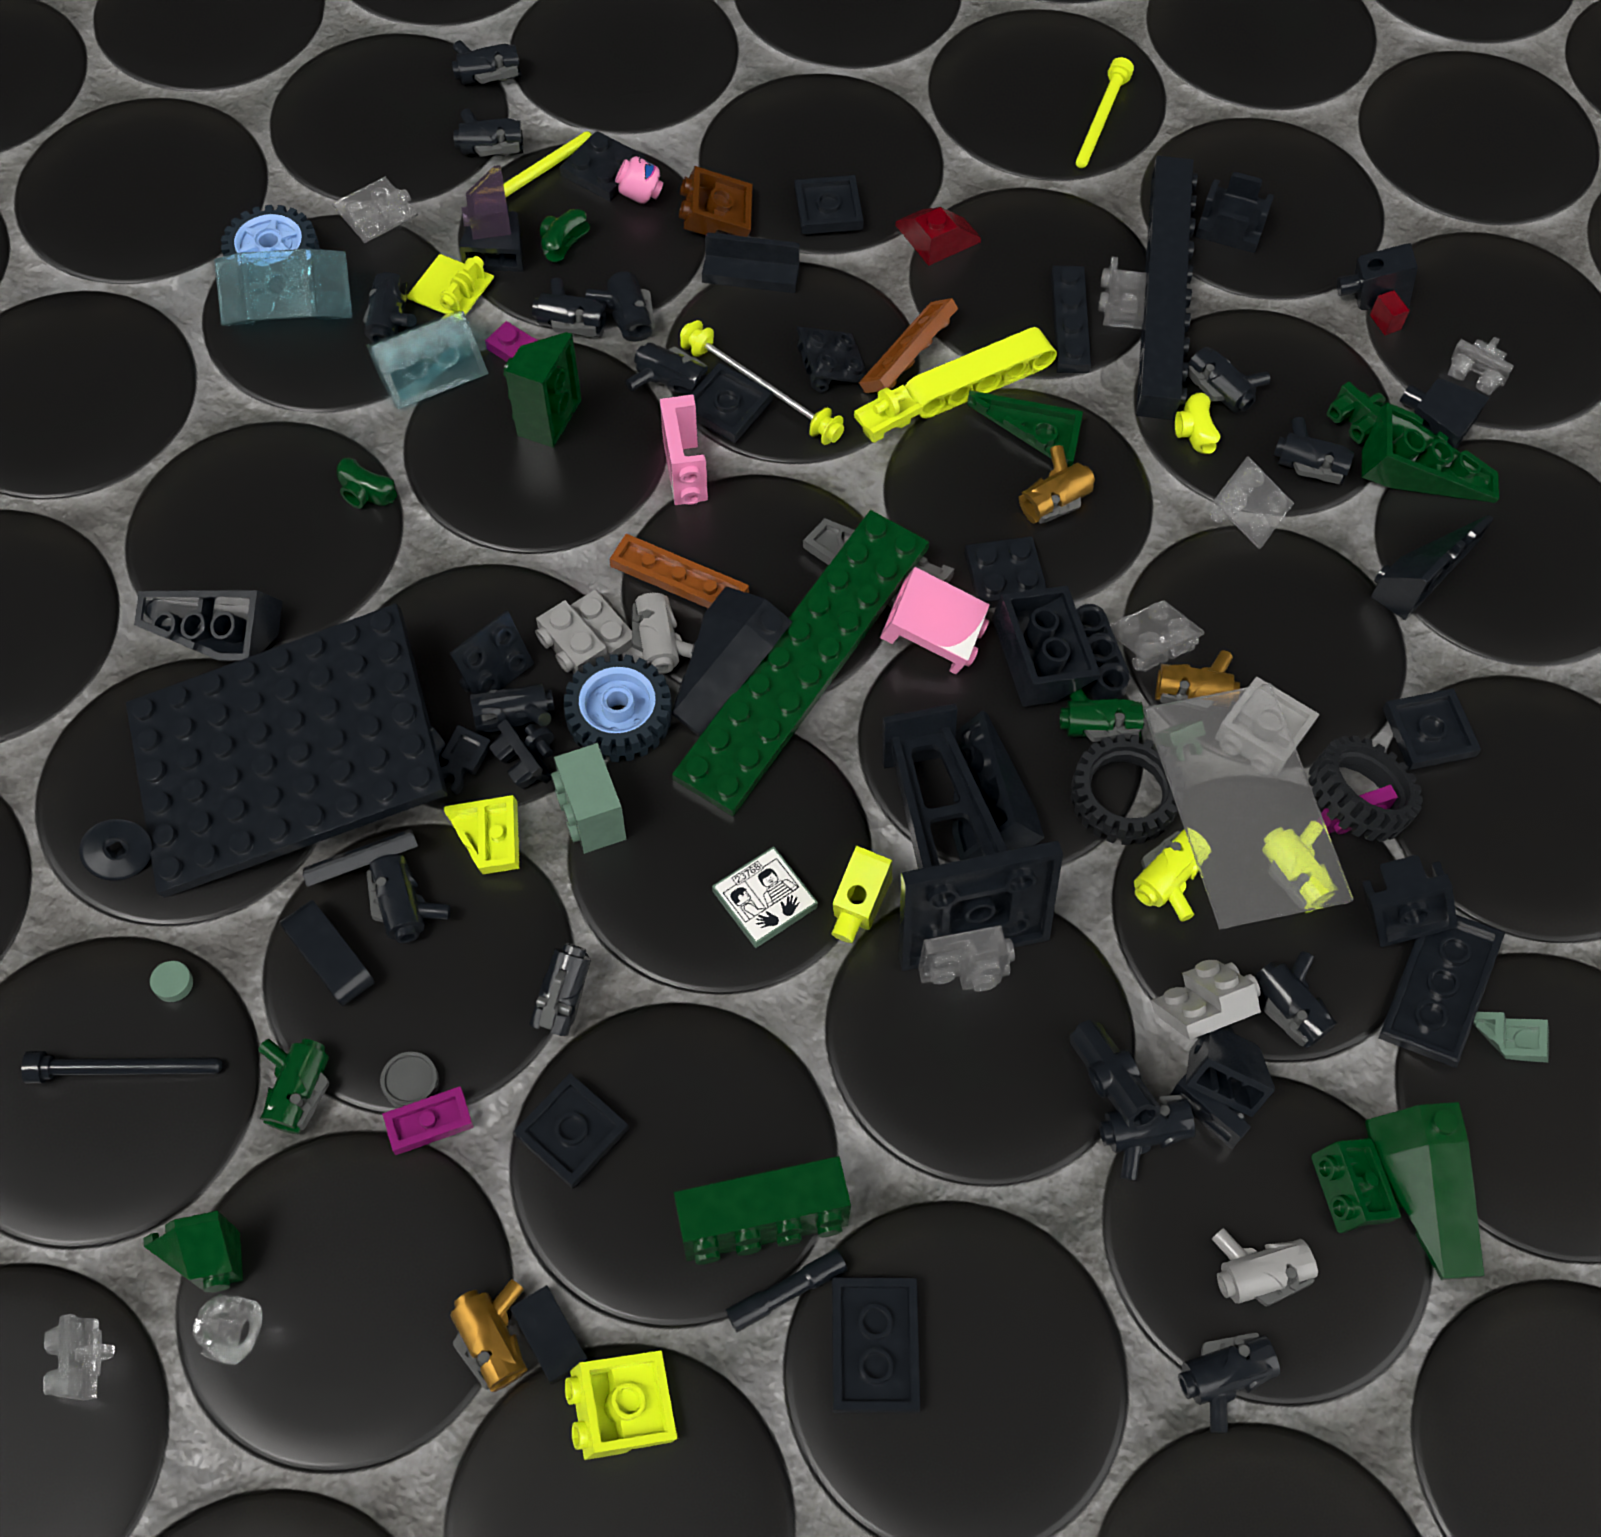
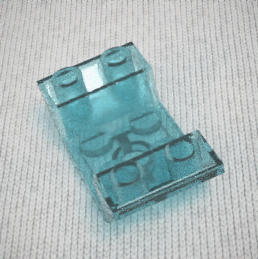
(282, 285)

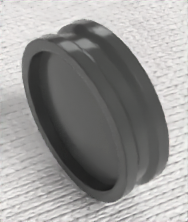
(409, 1079)

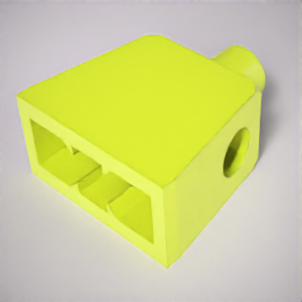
(865, 881)

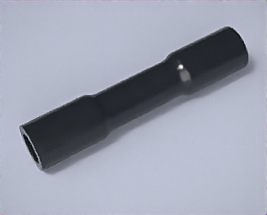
(764, 1302)

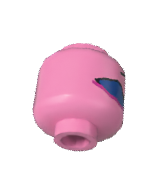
(639, 180)

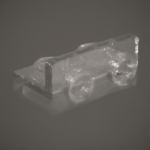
(1123, 296)

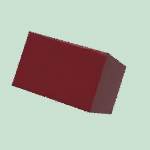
(1389, 312)

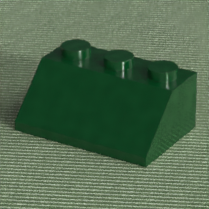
(543, 388)

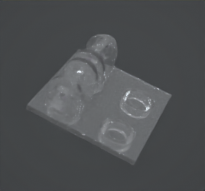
(375, 209)
(1251, 503)
(1156, 635)

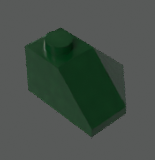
(201, 1249)

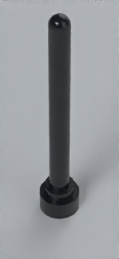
(39, 1066)

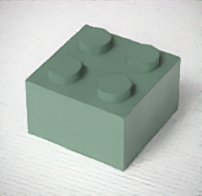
(588, 798)

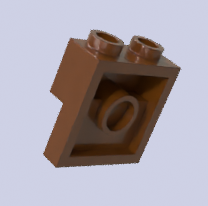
(715, 203)

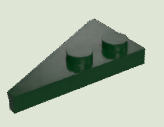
(1032, 422)

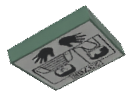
(764, 897)

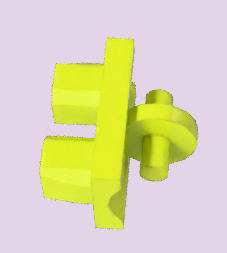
(886, 412)

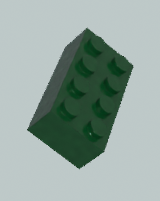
(763, 1210)

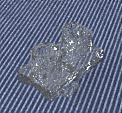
(1482, 359)
(79, 1358)

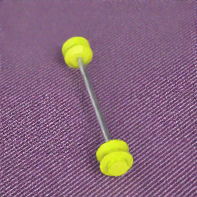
(821, 422)

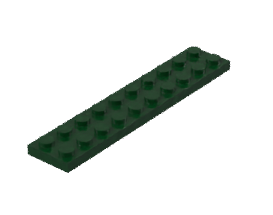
(802, 663)

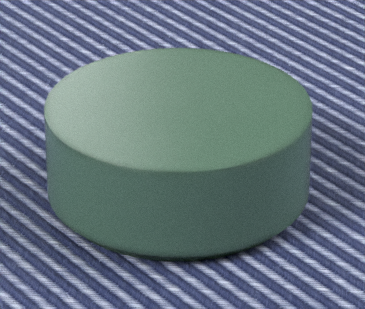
(171, 981)

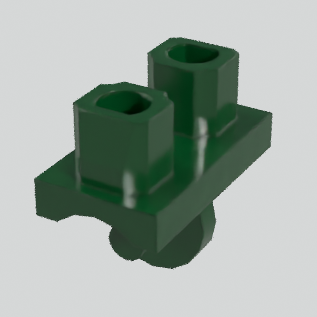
(1357, 409)

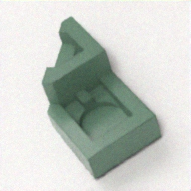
(1515, 1037)

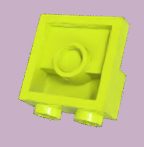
(620, 1404)

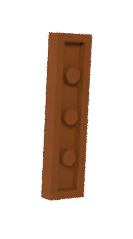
(909, 345)
(671, 571)

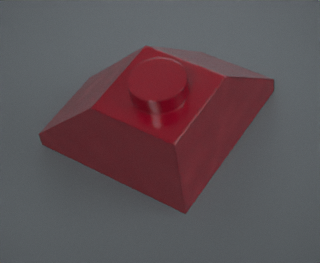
(937, 233)

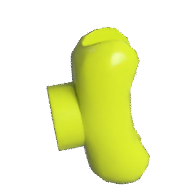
(1197, 424)

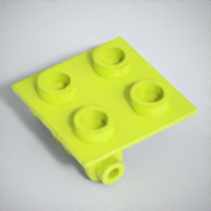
(451, 285)

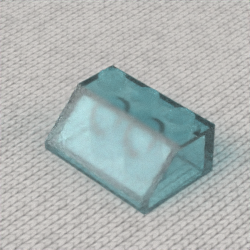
(427, 359)

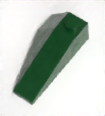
(1412, 458)
(1432, 1176)

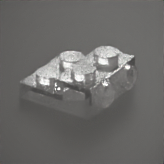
(975, 956)

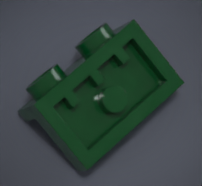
(1355, 1184)

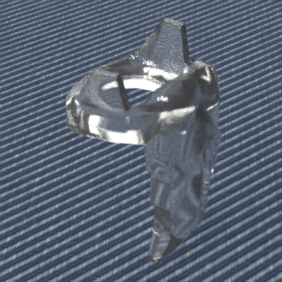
(221, 1322)

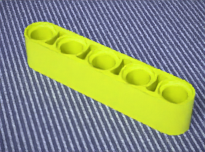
(981, 371)

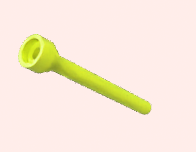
(1119, 74)
(545, 164)

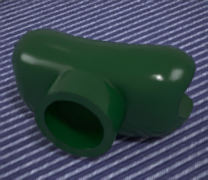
(562, 233)
(364, 486)

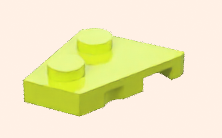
(488, 832)

